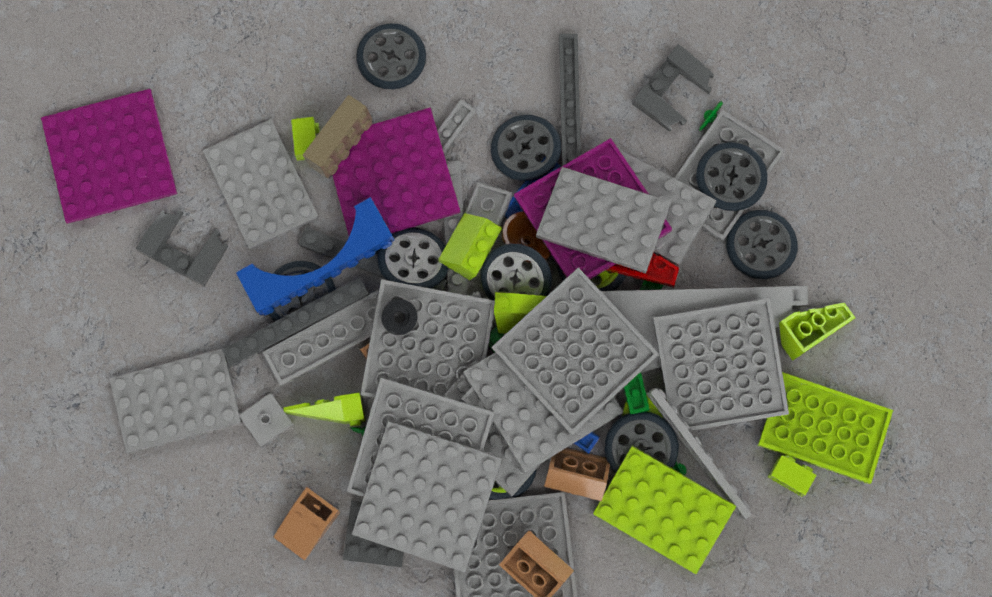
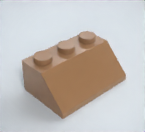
(578, 473)
(536, 566)

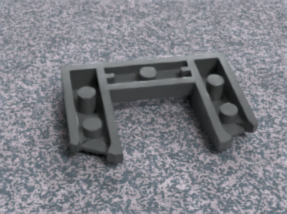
(649, 97)
(155, 247)

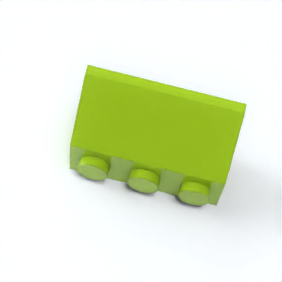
(469, 245)

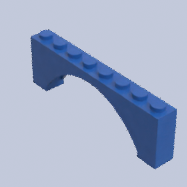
(272, 290)

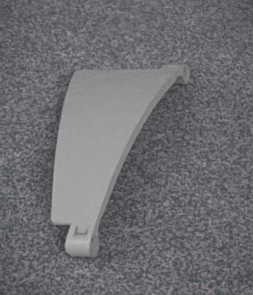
(643, 305)

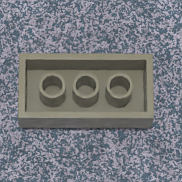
(338, 137)

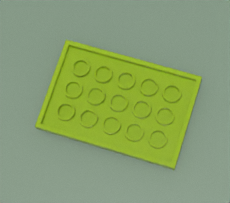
(828, 429)
(664, 509)

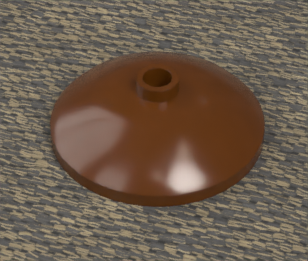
(519, 230)

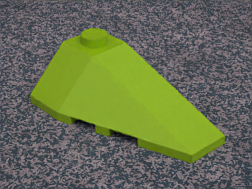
(512, 308)
(808, 328)
(344, 410)

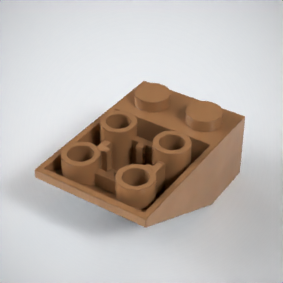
(306, 523)

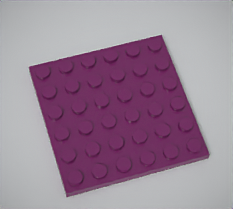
(108, 156)
(600, 162)
(402, 172)

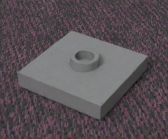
(489, 203)
(266, 420)

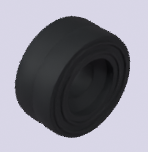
(405, 307)

